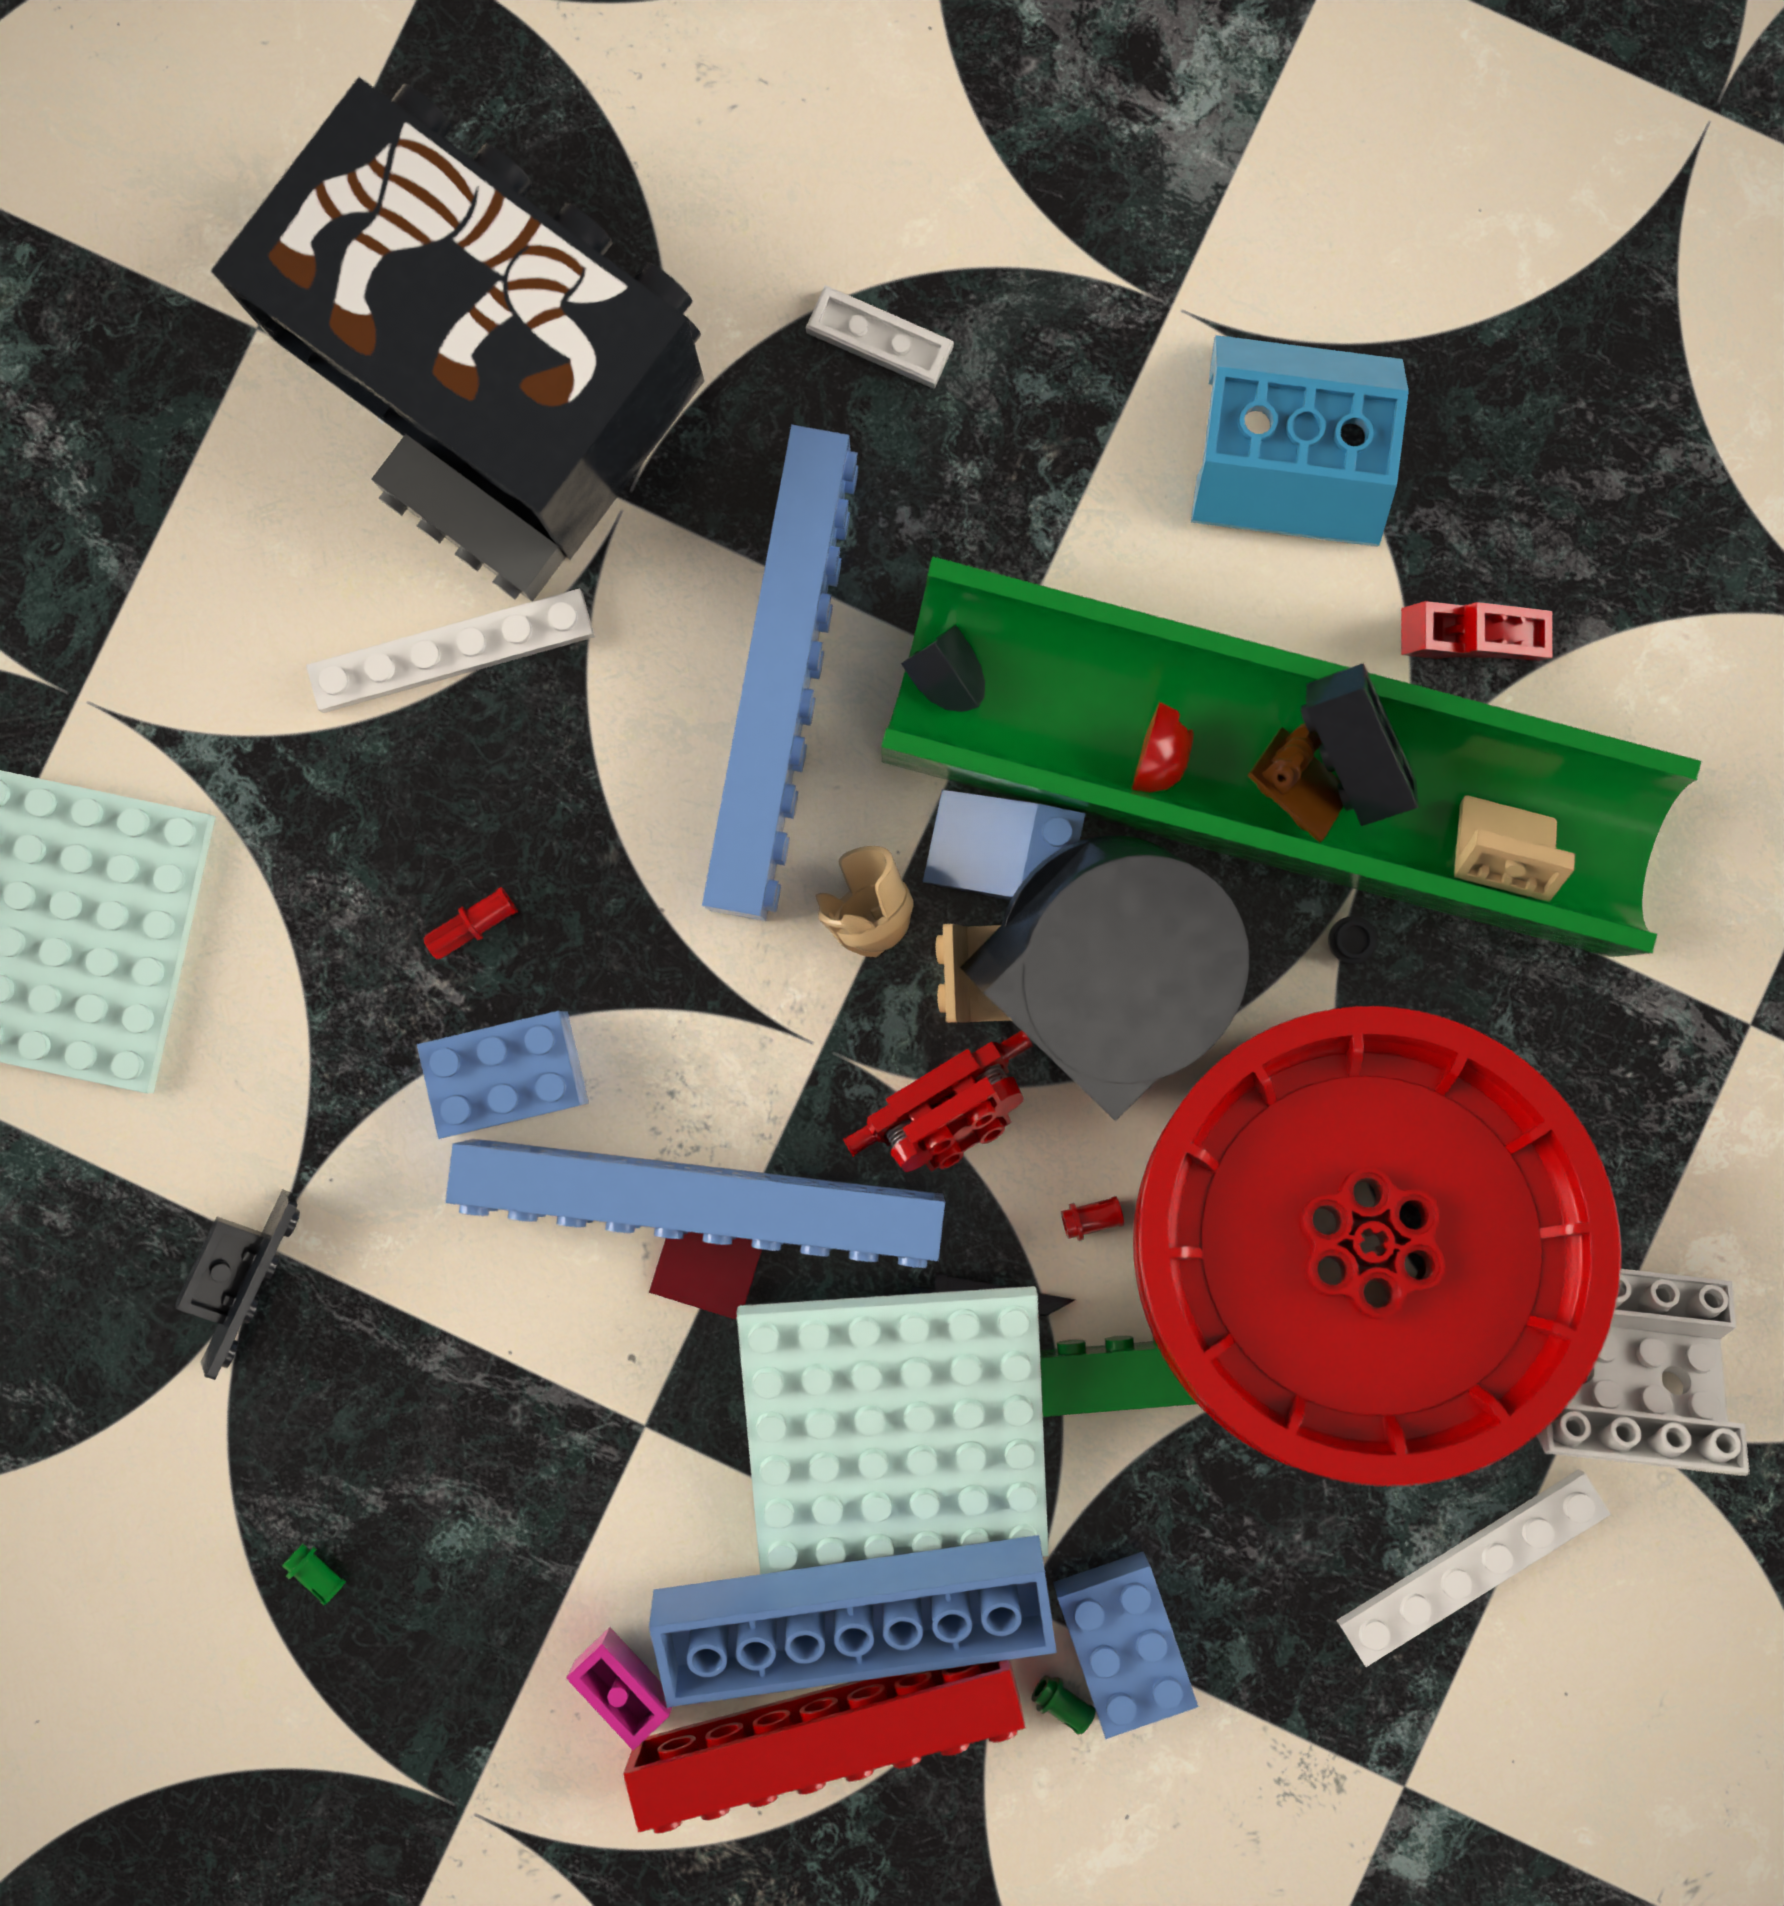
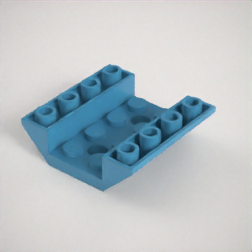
(1301, 471)

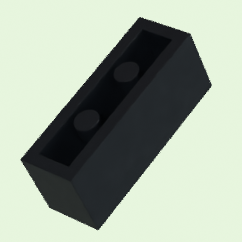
(1360, 745)

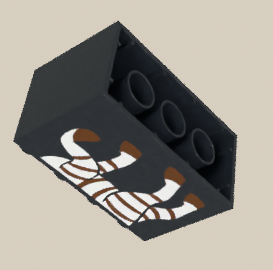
(467, 311)

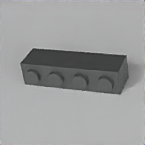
(468, 518)

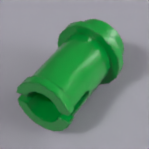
(313, 1573)
(1063, 1704)

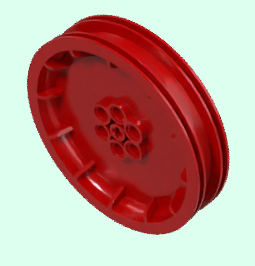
(1509, 1231)

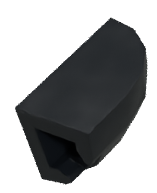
(948, 672)

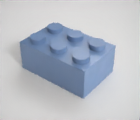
(502, 1073)
(1125, 1645)

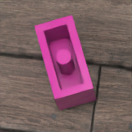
(620, 1688)

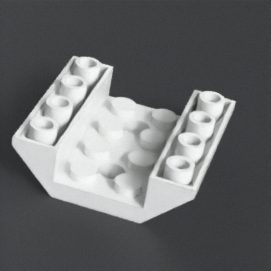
(1624, 1407)

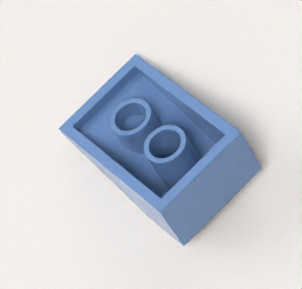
(994, 842)

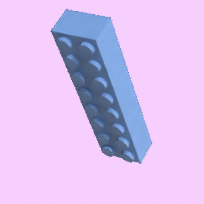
(852, 1621)

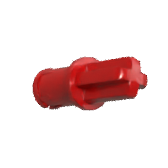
(469, 924)

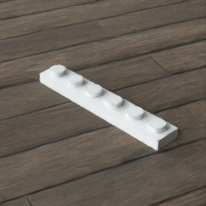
(450, 651)
(1473, 1567)

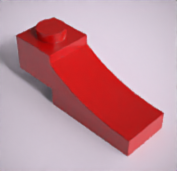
(1475, 631)

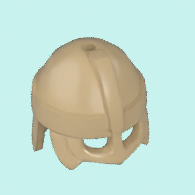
(875, 908)

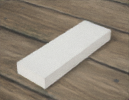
(879, 336)

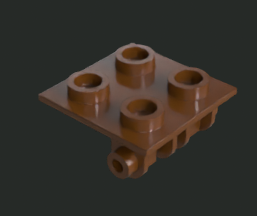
(1299, 780)

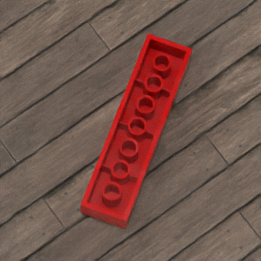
(817, 1740)

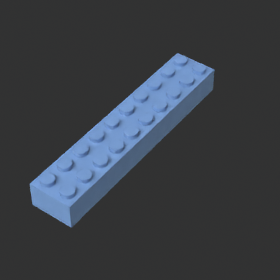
(779, 672)
(695, 1199)

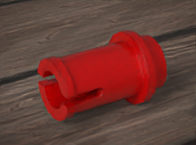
(1092, 1217)

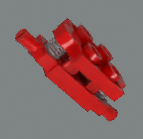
(947, 1108)

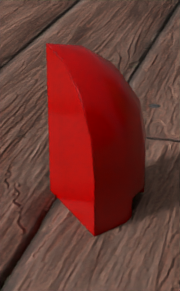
(1163, 751)

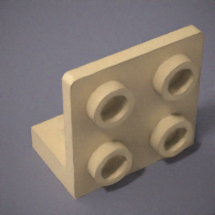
(1510, 849)
(960, 995)

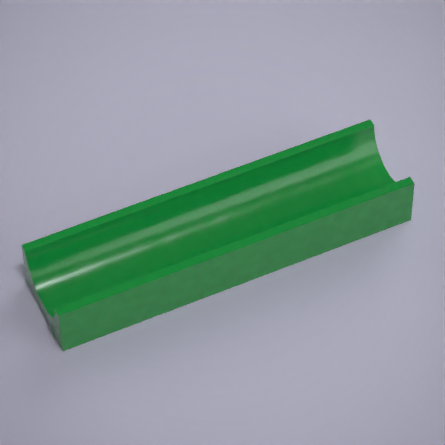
(1083, 677)

